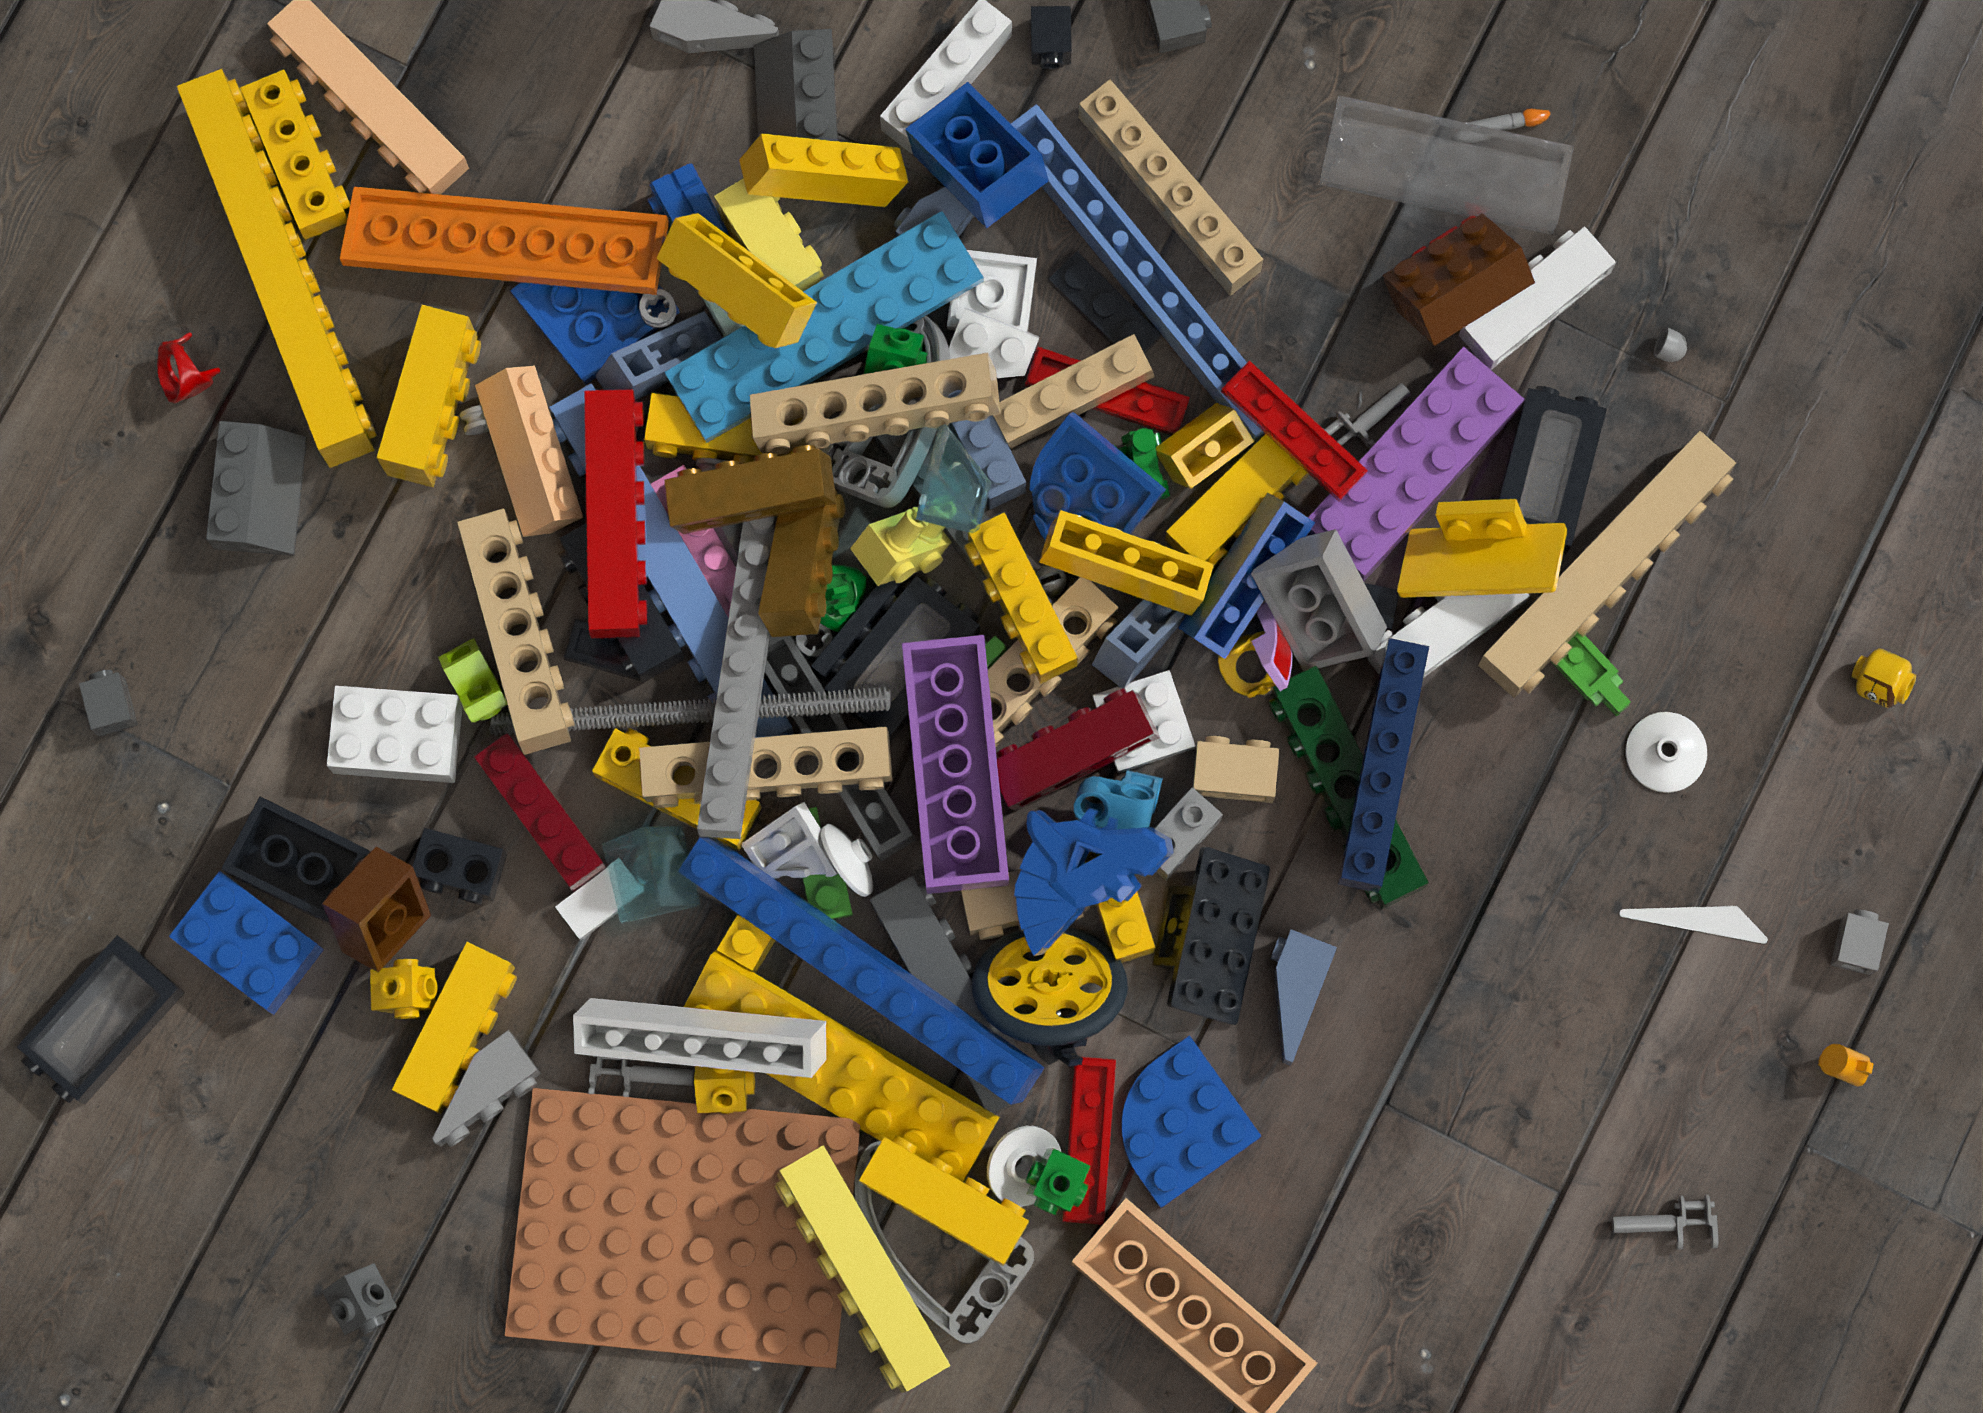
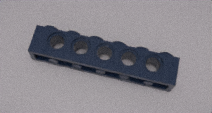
(1383, 765)

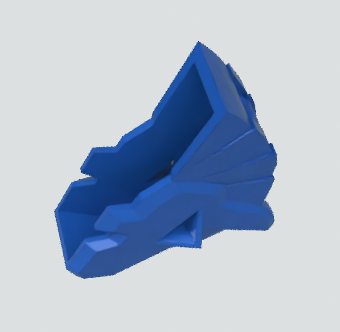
(1059, 886)

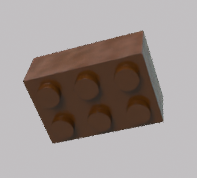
(1458, 278)

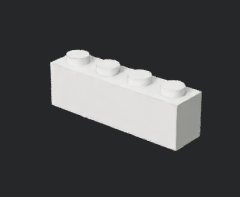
(953, 64)
(1559, 282)
(1451, 625)

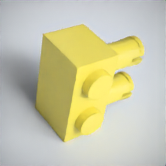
(900, 547)

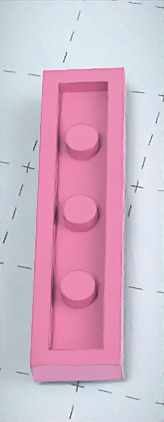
(706, 551)

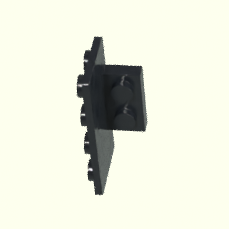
(1212, 934)

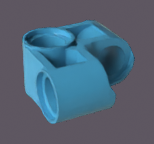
(1128, 799)

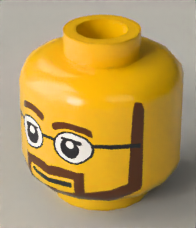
(1884, 678)

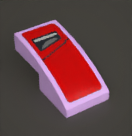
(1273, 649)

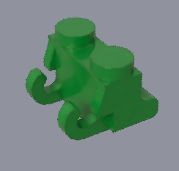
(1141, 449)

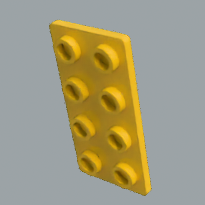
(1482, 551)

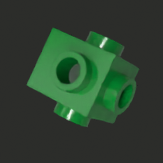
(894, 349)
(1071, 1177)

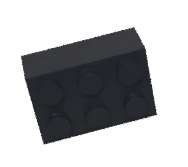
(291, 858)

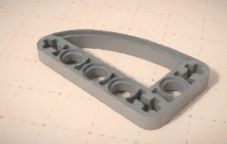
(911, 455)
(1006, 1275)

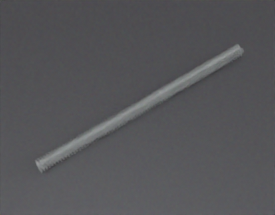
(705, 711)

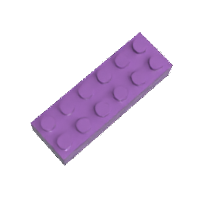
(1419, 460)
(955, 764)

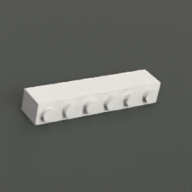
(700, 1037)

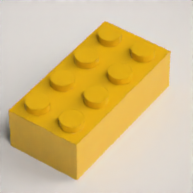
(428, 396)

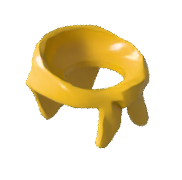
(1229, 673)

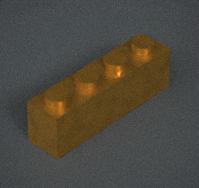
(750, 490)
(800, 570)

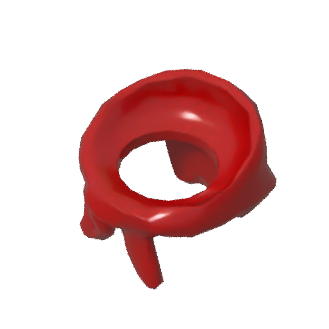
(190, 380)

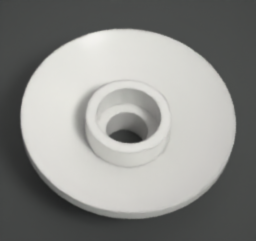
(1654, 768)
(848, 859)
(1003, 1176)

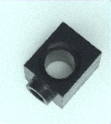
(1051, 36)

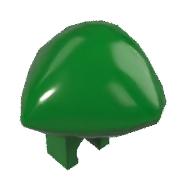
(843, 596)

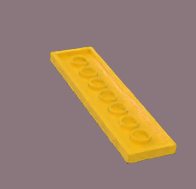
(858, 1076)

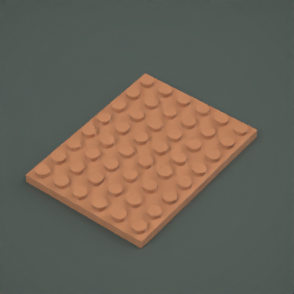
(671, 1230)

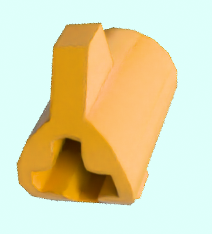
(1845, 1064)

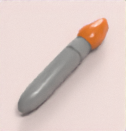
(1528, 118)

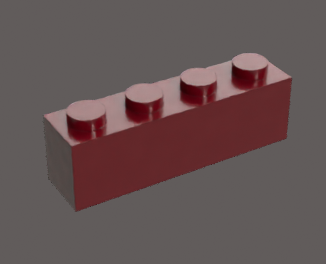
(1074, 749)
(540, 812)

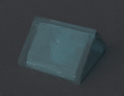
(953, 486)
(646, 872)

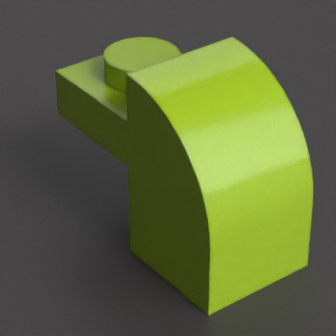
(473, 681)

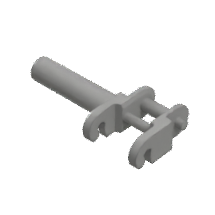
(1368, 418)
(640, 1074)
(1661, 1223)

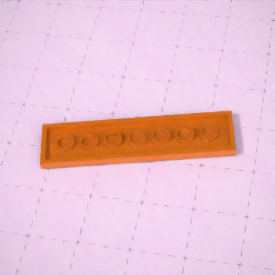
(504, 240)

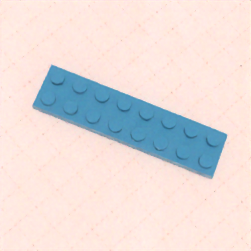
(884, 288)

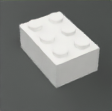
(394, 734)

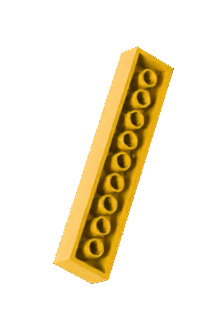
(274, 263)

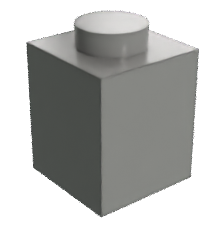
(1860, 942)

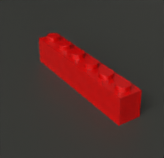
(612, 514)

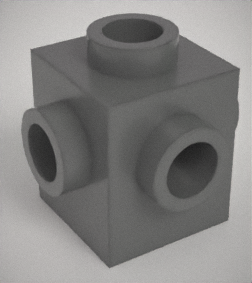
(360, 1300)

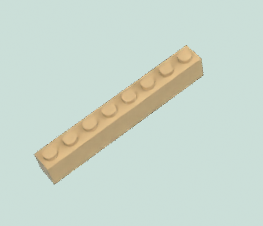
(1608, 564)

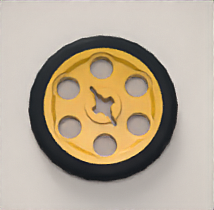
(1043, 1025)

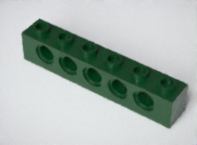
(1311, 692)

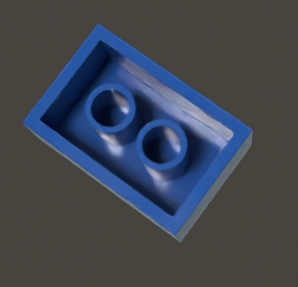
(977, 154)
(246, 943)

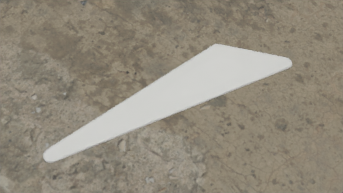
(1720, 920)

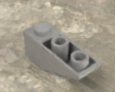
(708, 26)
(490, 1079)

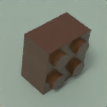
(376, 909)

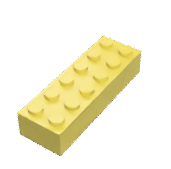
(862, 1270)

